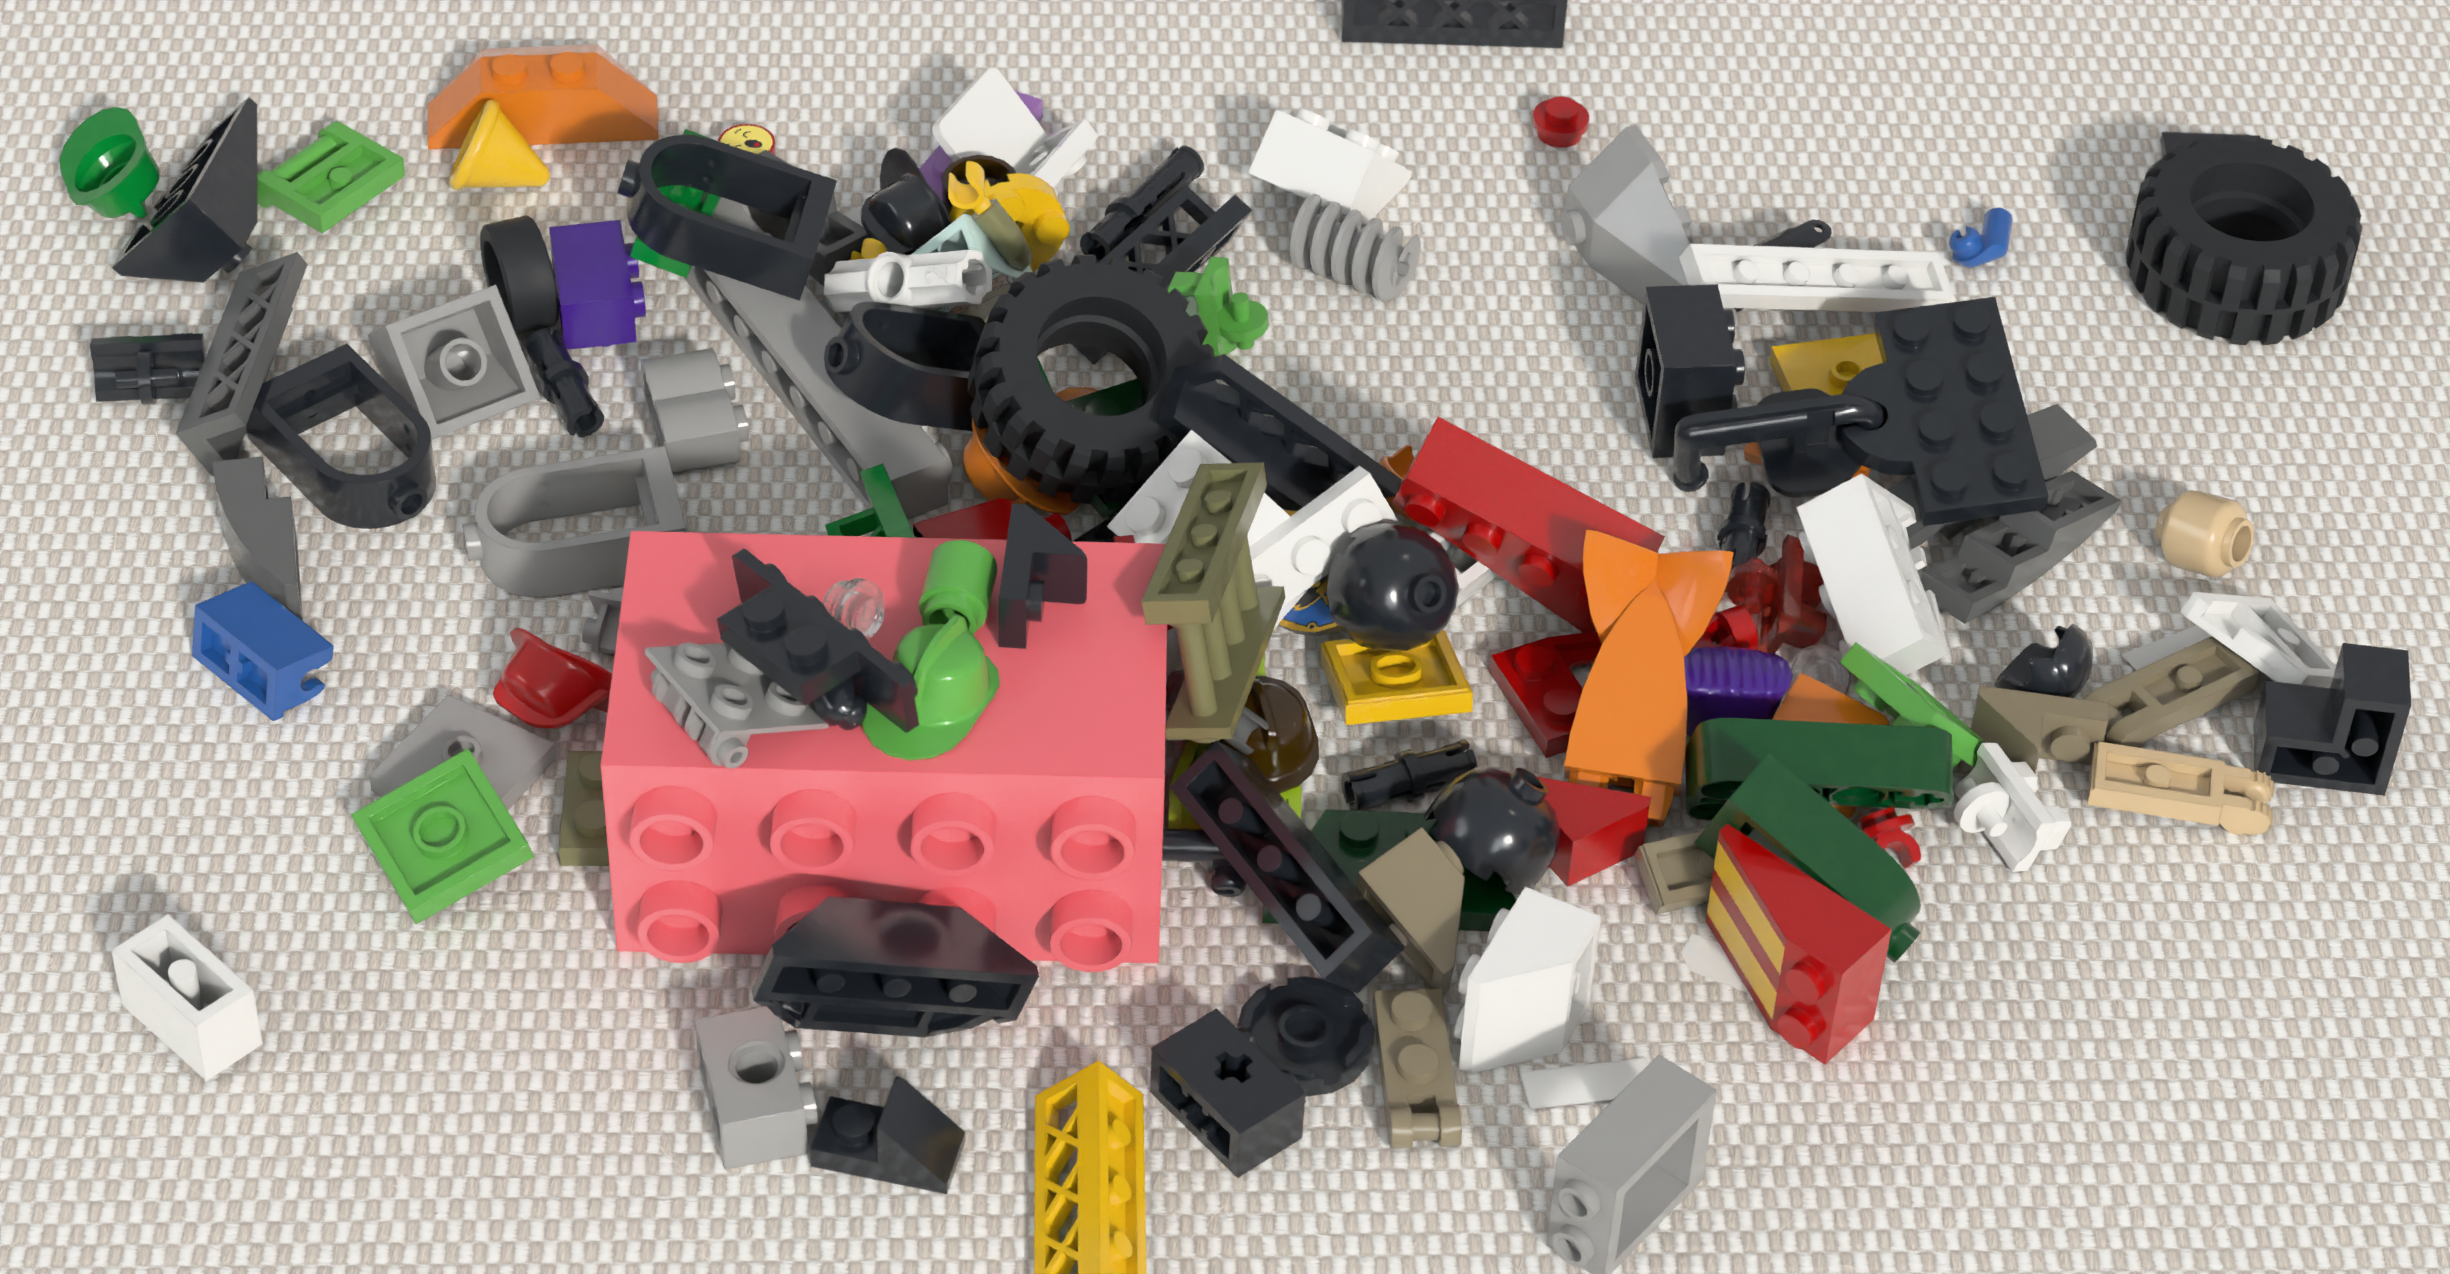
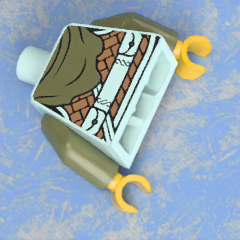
(987, 231)

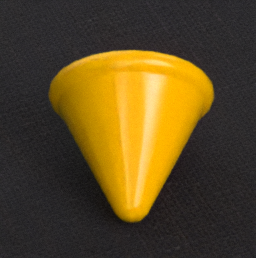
(496, 155)

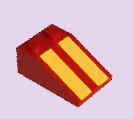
(1796, 946)

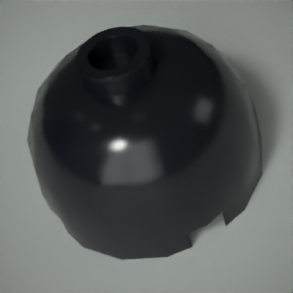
(1392, 587)
(1498, 824)

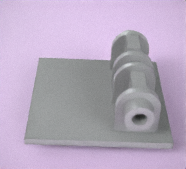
(724, 699)

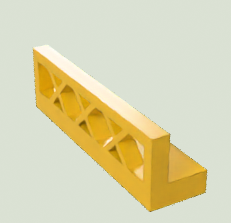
(1103, 1183)

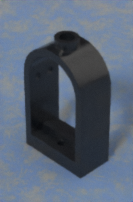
(718, 244)
(907, 363)
(320, 392)

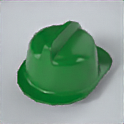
(109, 165)

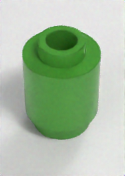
(958, 583)

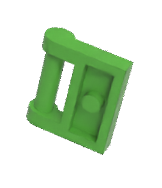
(330, 177)

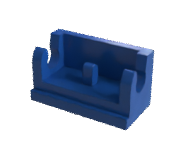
(259, 649)

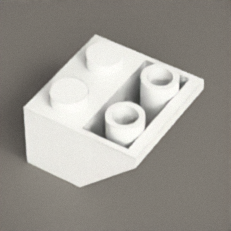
(1321, 158)
(1527, 983)

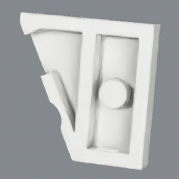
(2261, 636)

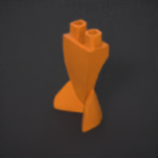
(1635, 697)

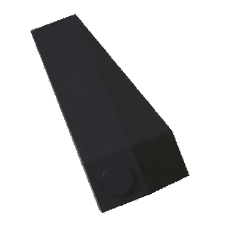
(206, 212)

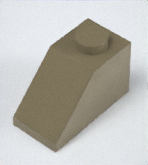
(1420, 899)

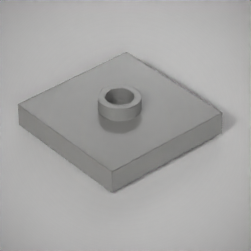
(504, 751)

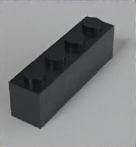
(1287, 868)

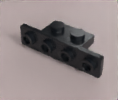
(807, 648)

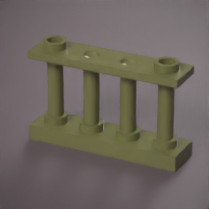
(1211, 598)

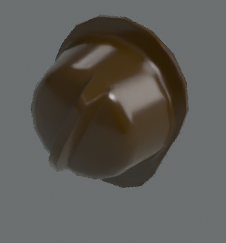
(1290, 745)

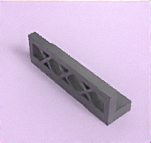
(240, 359)

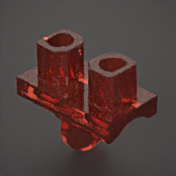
(1782, 597)

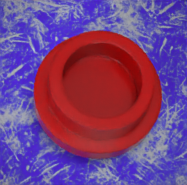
(1560, 121)

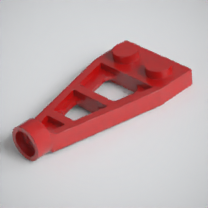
(1547, 694)

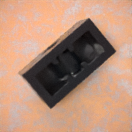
(1227, 1092)

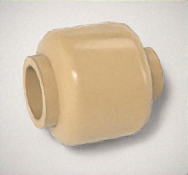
(2205, 533)

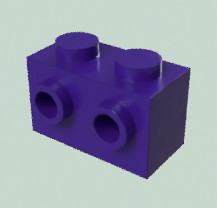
(595, 284)

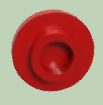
(1888, 832)

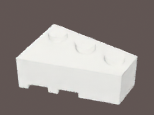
(1872, 573)

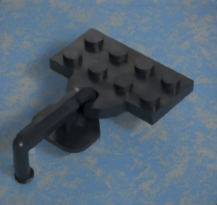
(1932, 410)

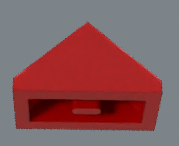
(1595, 827)

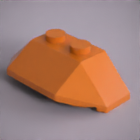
(547, 96)

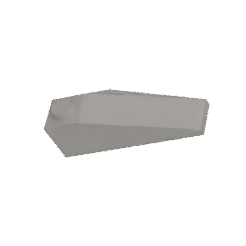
(1625, 219)

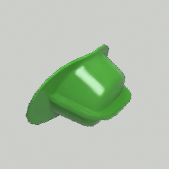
(953, 691)

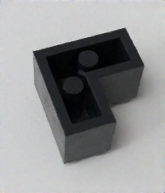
(2340, 733)

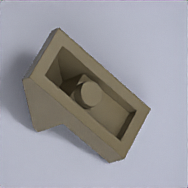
(2039, 725)

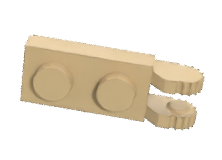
(2180, 788)

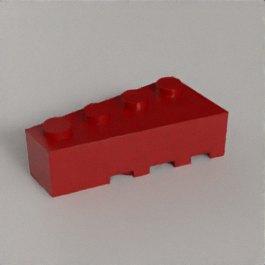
(1512, 517)

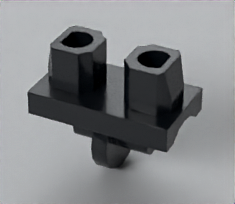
(146, 366)

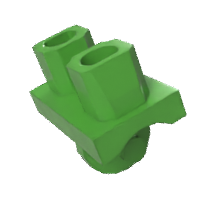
(1228, 317)

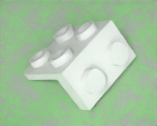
(998, 124)

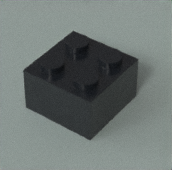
(1685, 361)

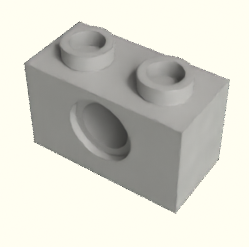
(754, 1086)

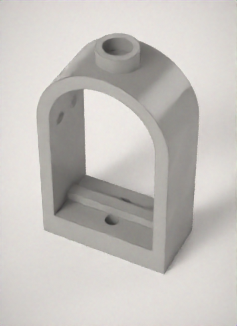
(568, 490)

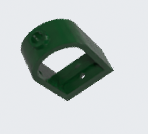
(1821, 842)

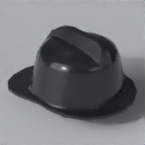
(905, 208)

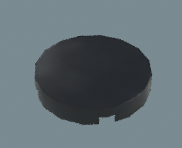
(1311, 1032)

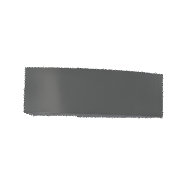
(259, 530)

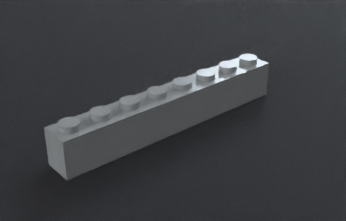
(787, 348)

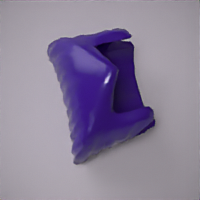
(1733, 684)

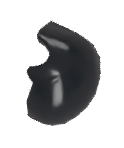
(2051, 670)

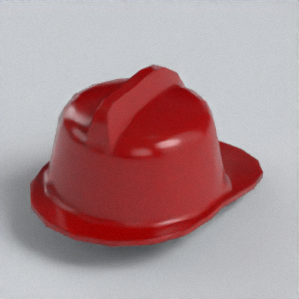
(549, 684)

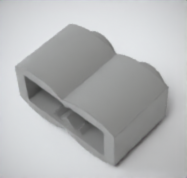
(693, 409)

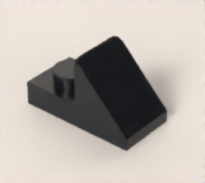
(1036, 569)
(898, 1143)

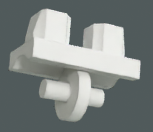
(2003, 804)

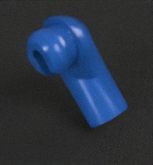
(1982, 248)

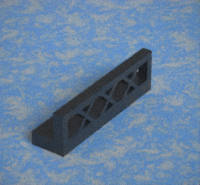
(1455, 22)
(1183, 250)
(1236, 426)

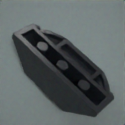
(892, 970)

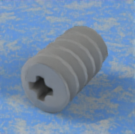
(1350, 253)

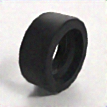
(522, 271)

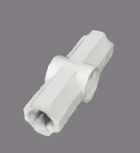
(910, 280)

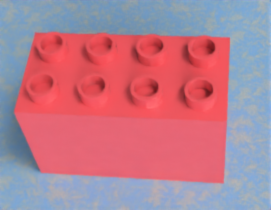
(1027, 824)

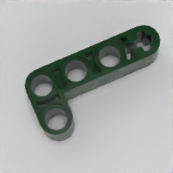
(1837, 760)

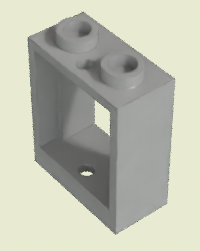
(1630, 1167)

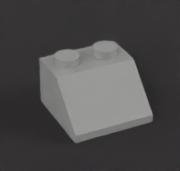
(456, 362)

